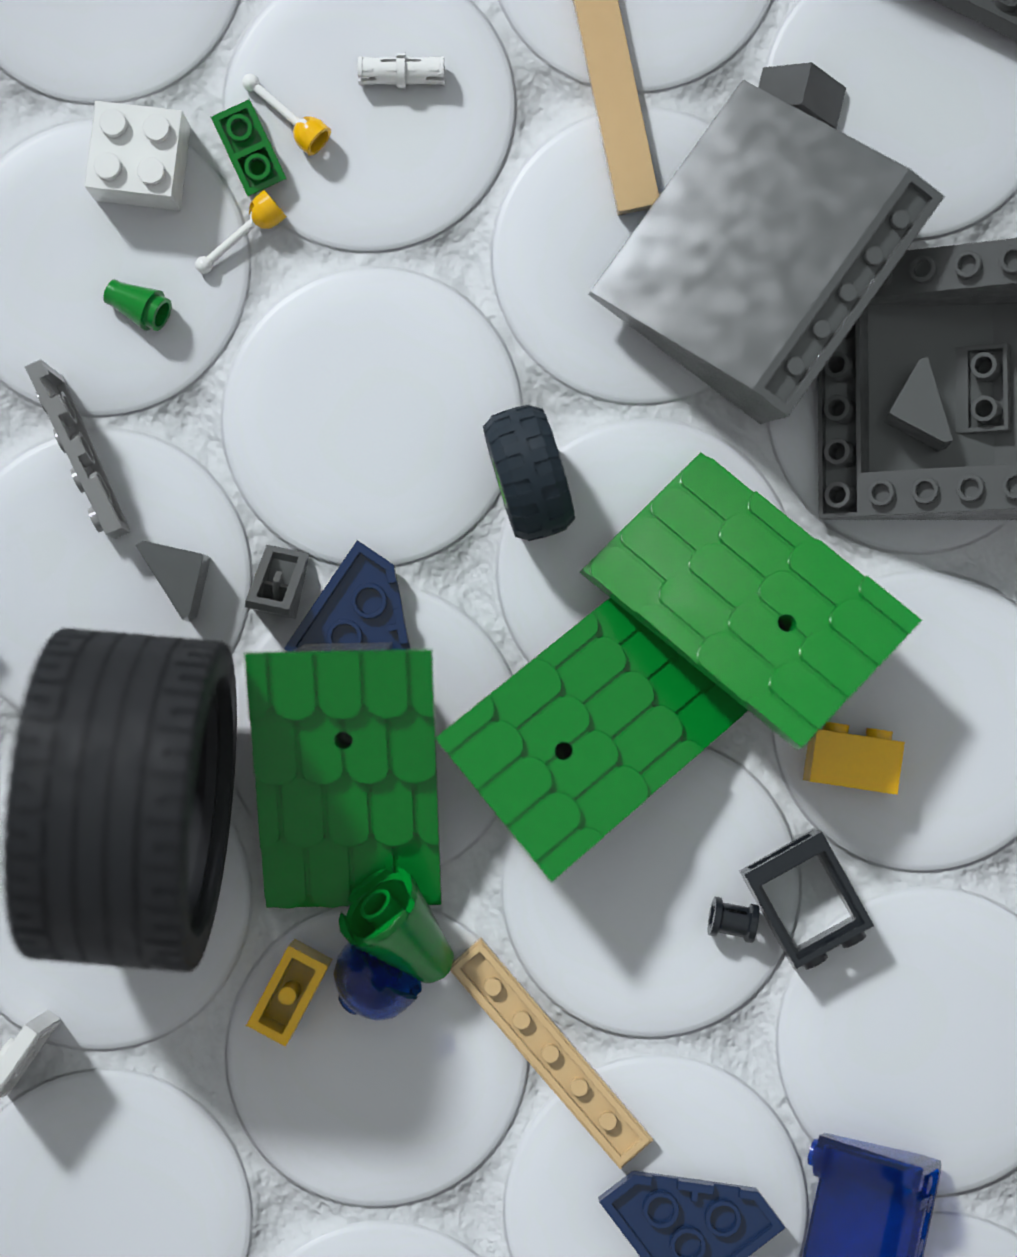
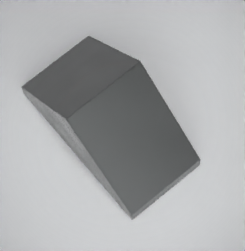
(806, 89)
(920, 409)
(179, 574)
(278, 582)

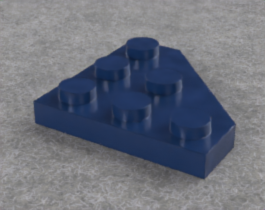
(356, 605)
(689, 1216)

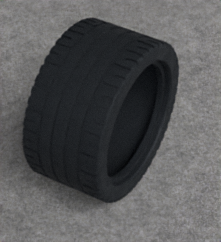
(120, 800)

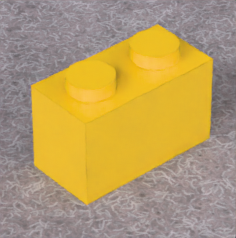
(854, 760)
(289, 992)

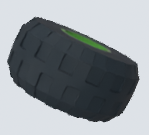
(529, 472)

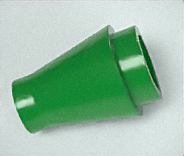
(141, 305)

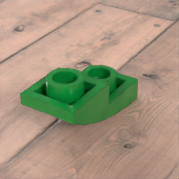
(248, 147)

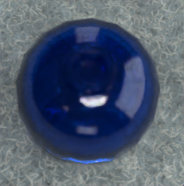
(372, 986)

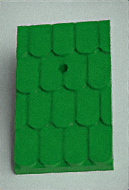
(751, 599)
(622, 706)
(337, 806)

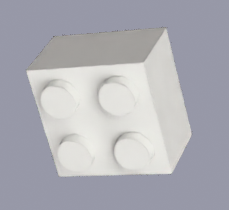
(137, 155)

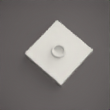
(21, 1051)

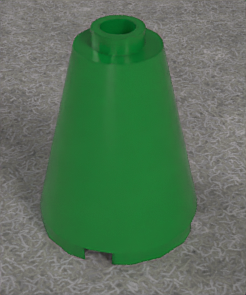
(397, 926)

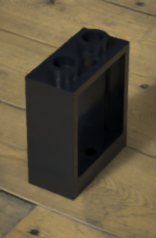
(786, 858)

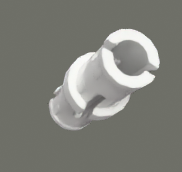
(401, 70)

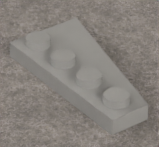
(76, 443)

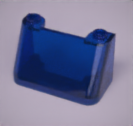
(870, 1199)

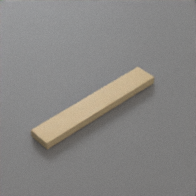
(616, 104)
(550, 1053)

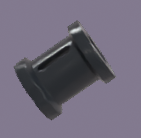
(733, 920)

